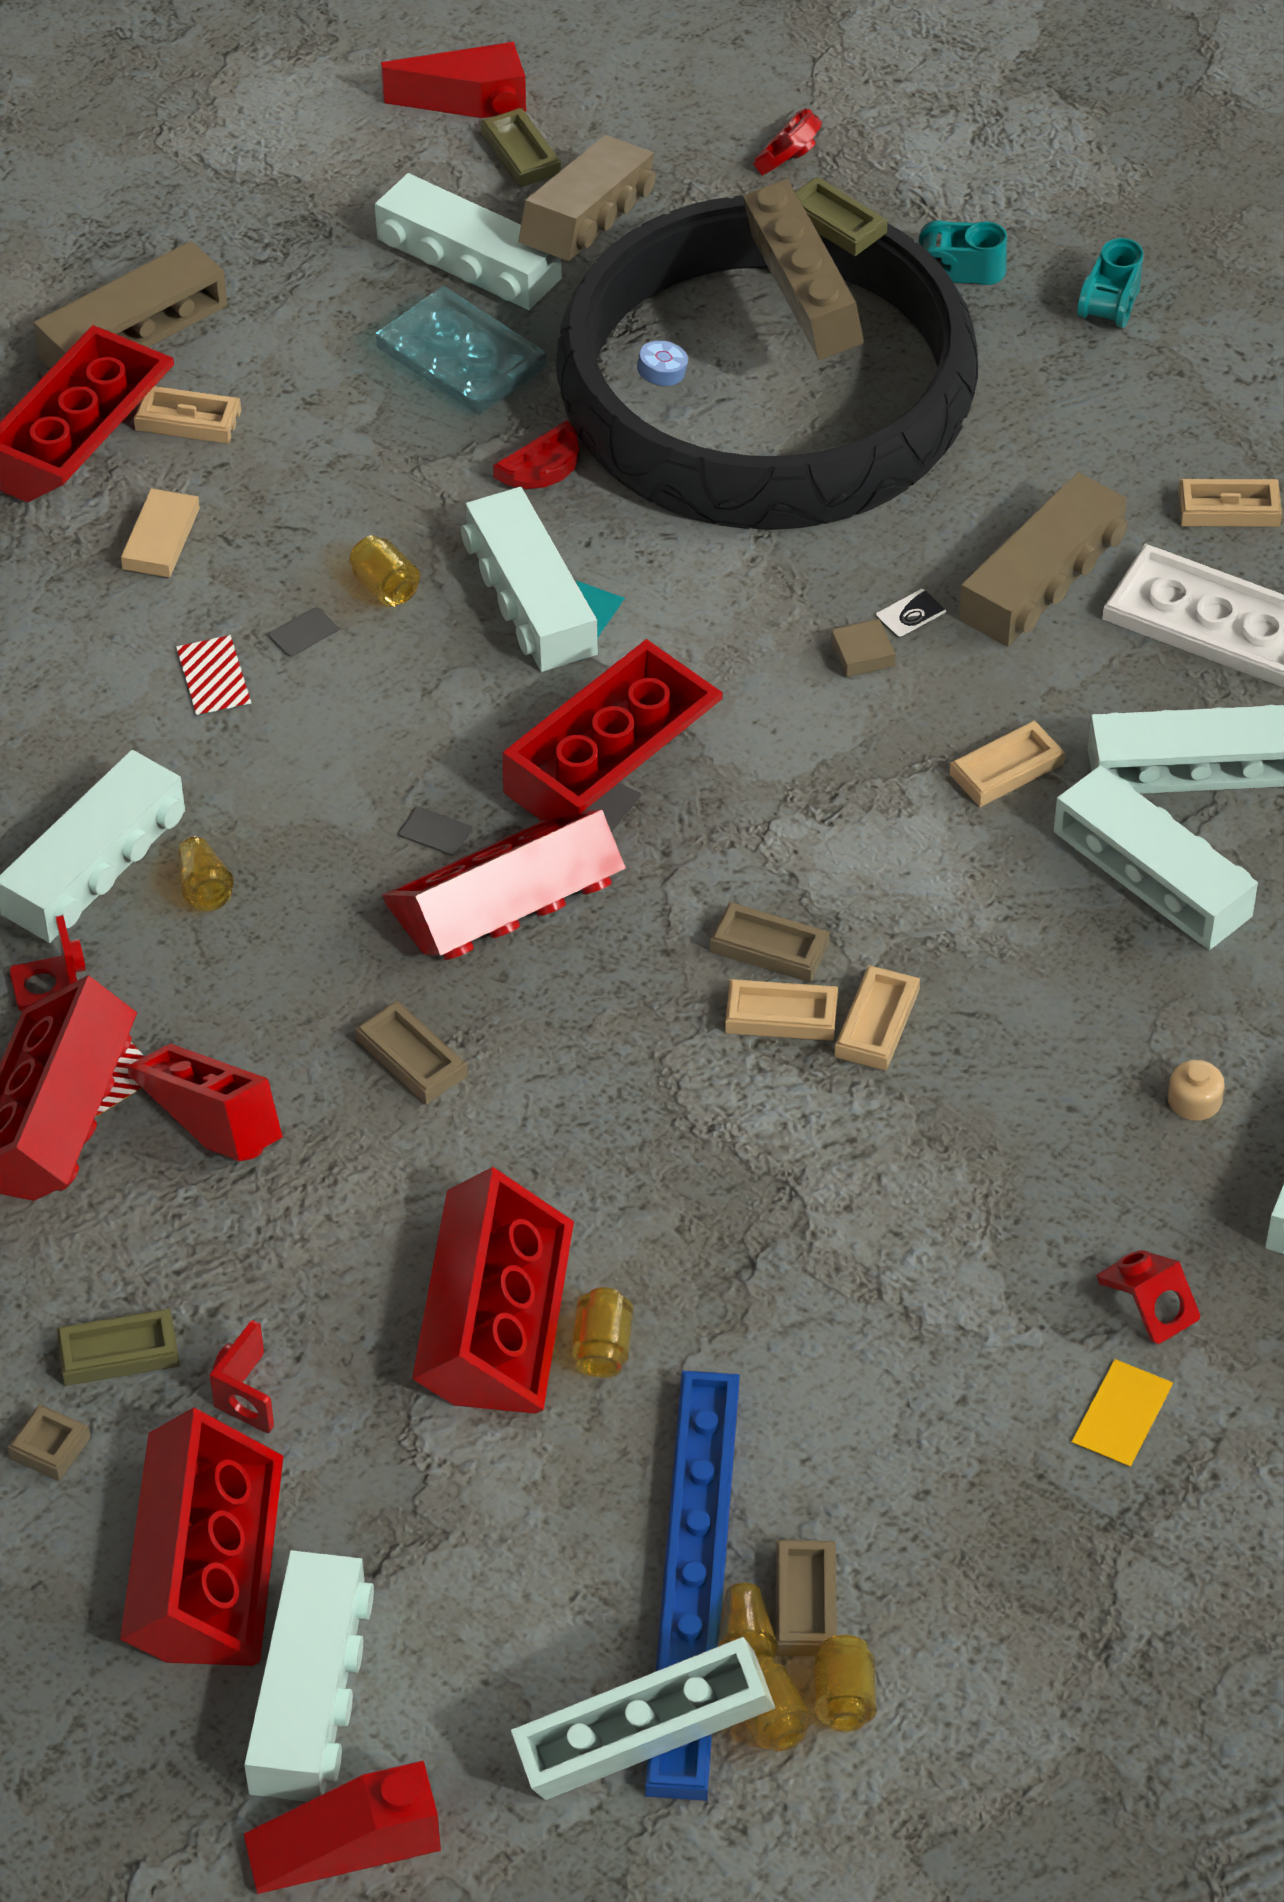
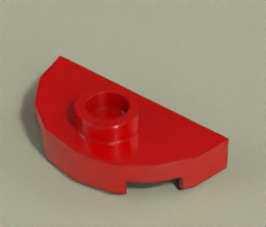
(791, 141)
(542, 460)

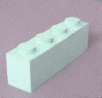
(464, 241)
(530, 579)
(1191, 748)
(91, 845)
(1155, 857)
(307, 1677)
(643, 1719)

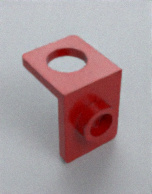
(62, 968)
(1146, 1278)
(229, 1372)

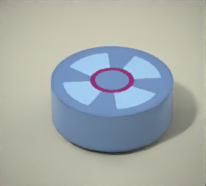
(662, 363)

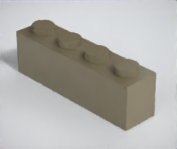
(587, 197)
(803, 269)
(139, 305)
(1043, 559)

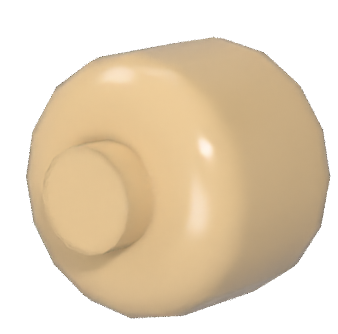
(1196, 1090)

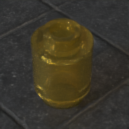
(384, 570)
(602, 1332)
(845, 1683)
(786, 1723)

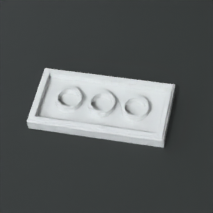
(1202, 613)

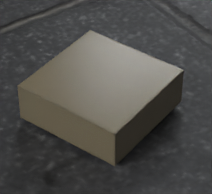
(863, 647)
(49, 1442)

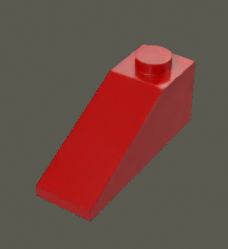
(458, 82)
(212, 1100)
(347, 1829)

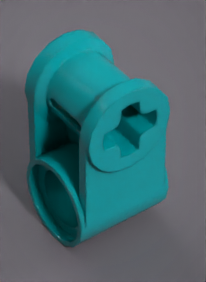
(968, 250)
(1113, 282)

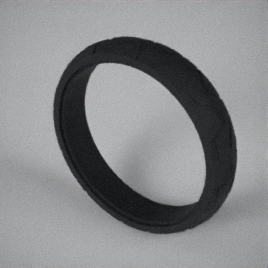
(754, 488)

